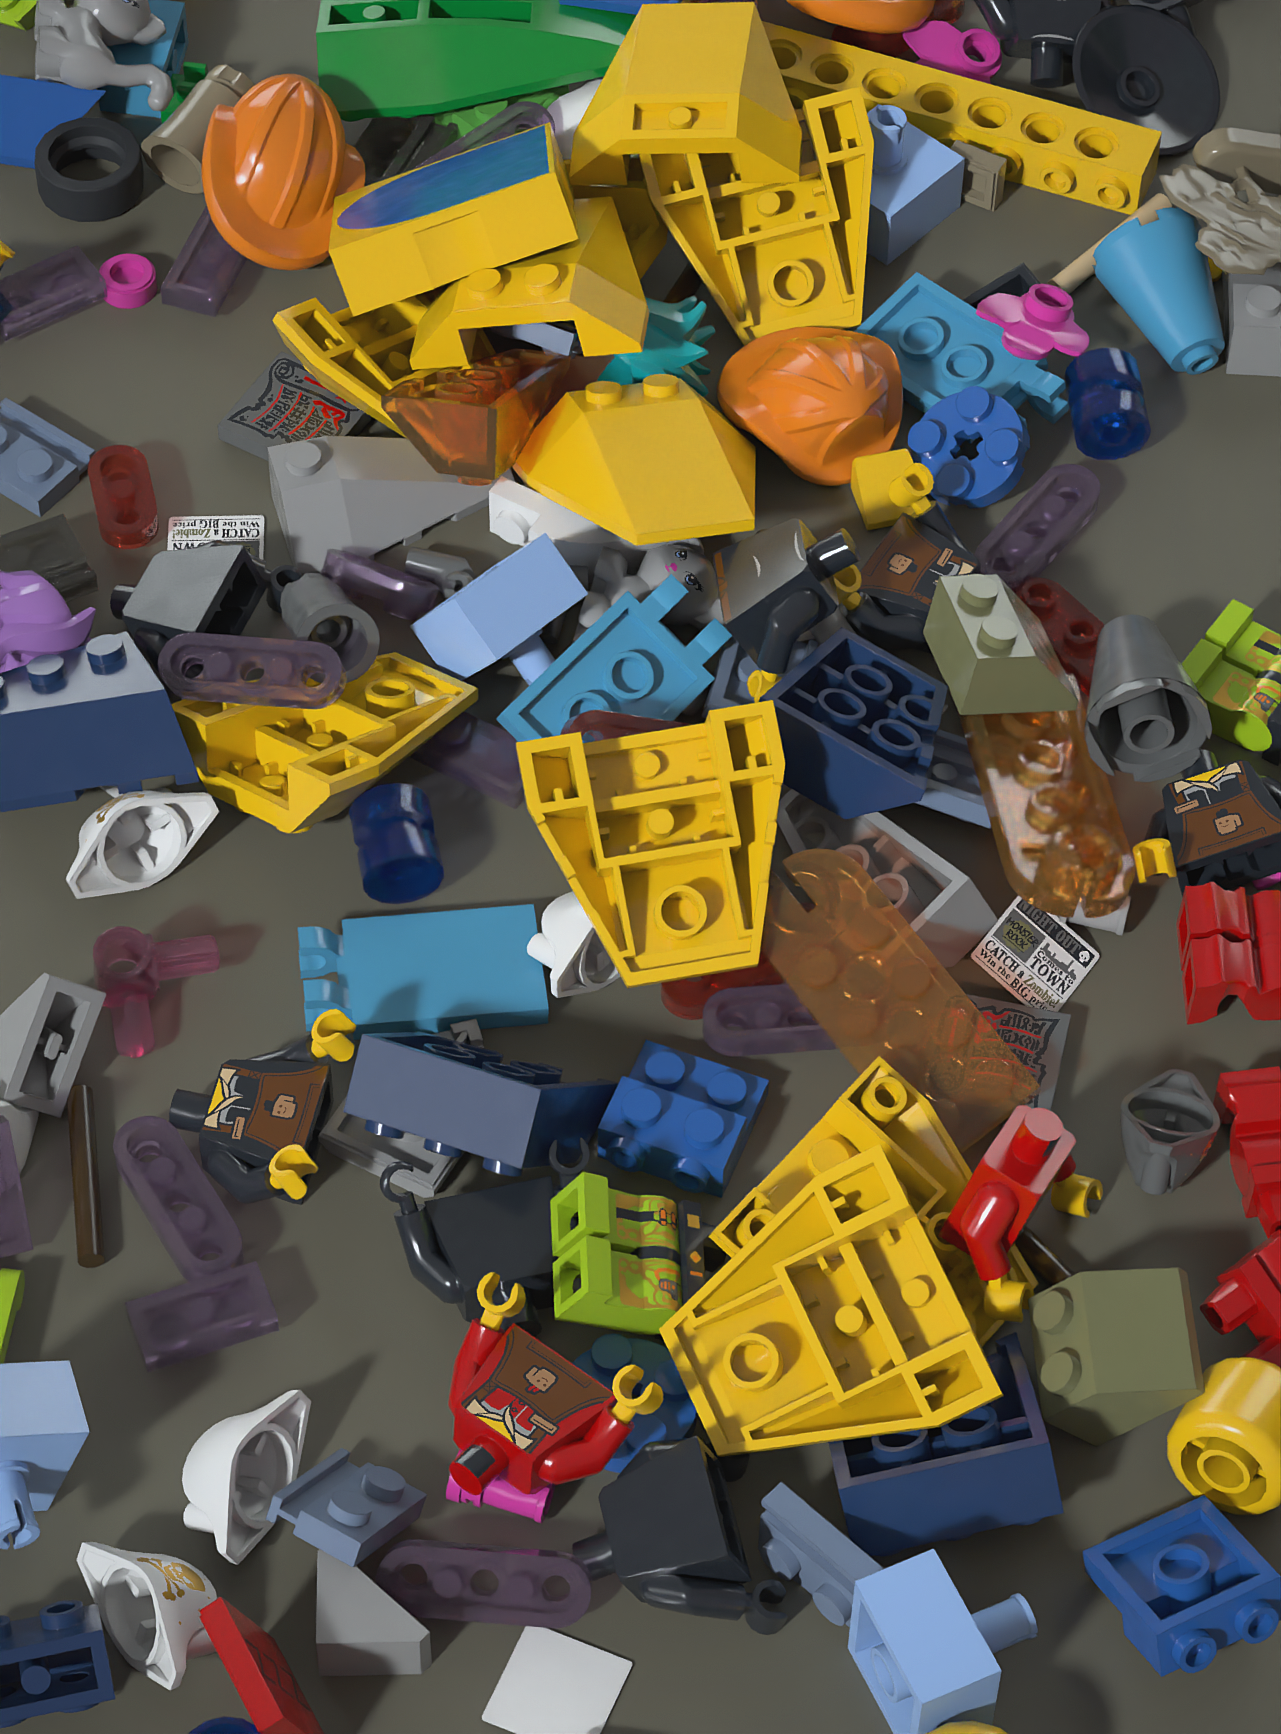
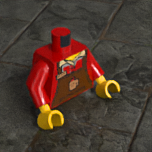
(1006, 1193)
(530, 1409)

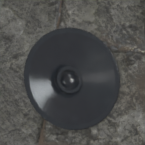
(1147, 73)

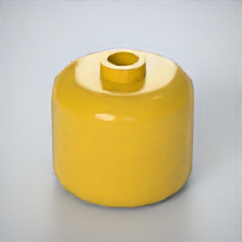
(1231, 1437)

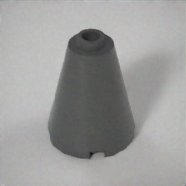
(1142, 704)

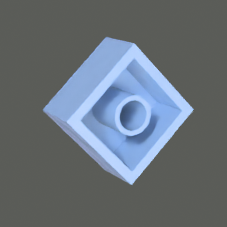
(912, 183)
(502, 614)
(38, 1442)
(924, 1648)

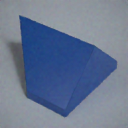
(31, 110)

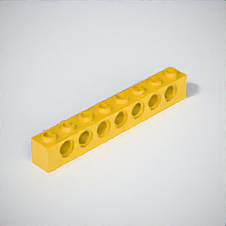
(1042, 140)

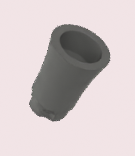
(322, 613)

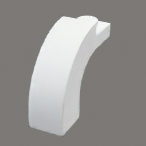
(524, 515)

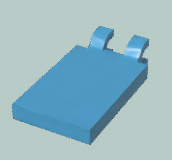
(949, 348)
(620, 666)
(426, 971)

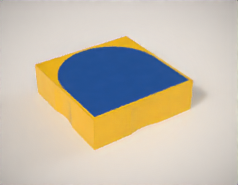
(452, 219)

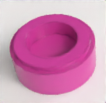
(129, 280)

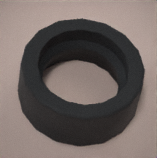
(89, 140)

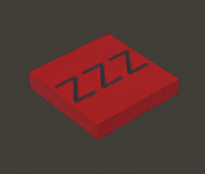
(258, 1672)

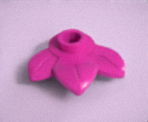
(947, 49)
(1036, 322)

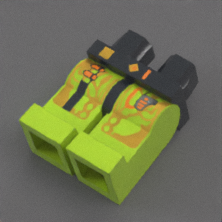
(1241, 680)
(632, 1254)

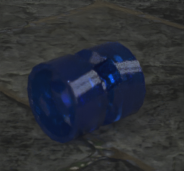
(1107, 404)
(396, 843)

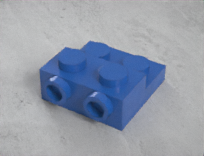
(681, 1119)
(1187, 1586)

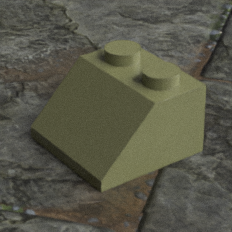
(993, 649)
(1114, 1350)

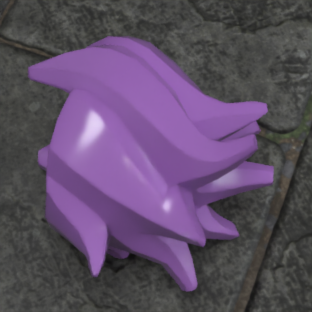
(36, 620)

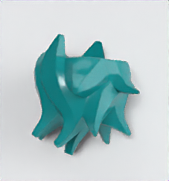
(668, 348)

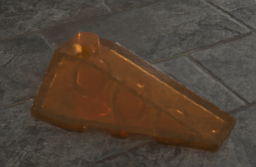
(480, 416)

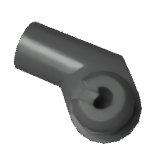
(444, 569)

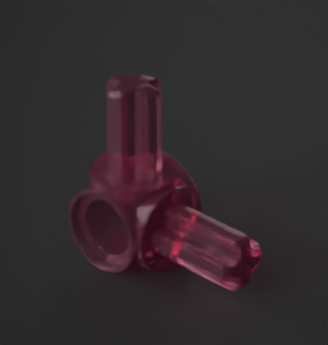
(131, 991)

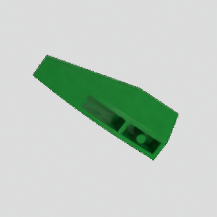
(456, 53)

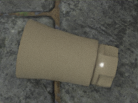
(177, 144)

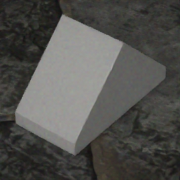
(45, 1042)
(363, 1627)

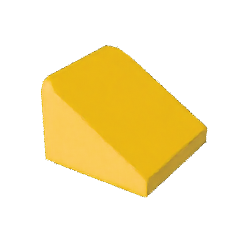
(871, 483)

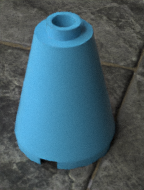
(1165, 287)

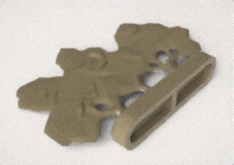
(1238, 233)

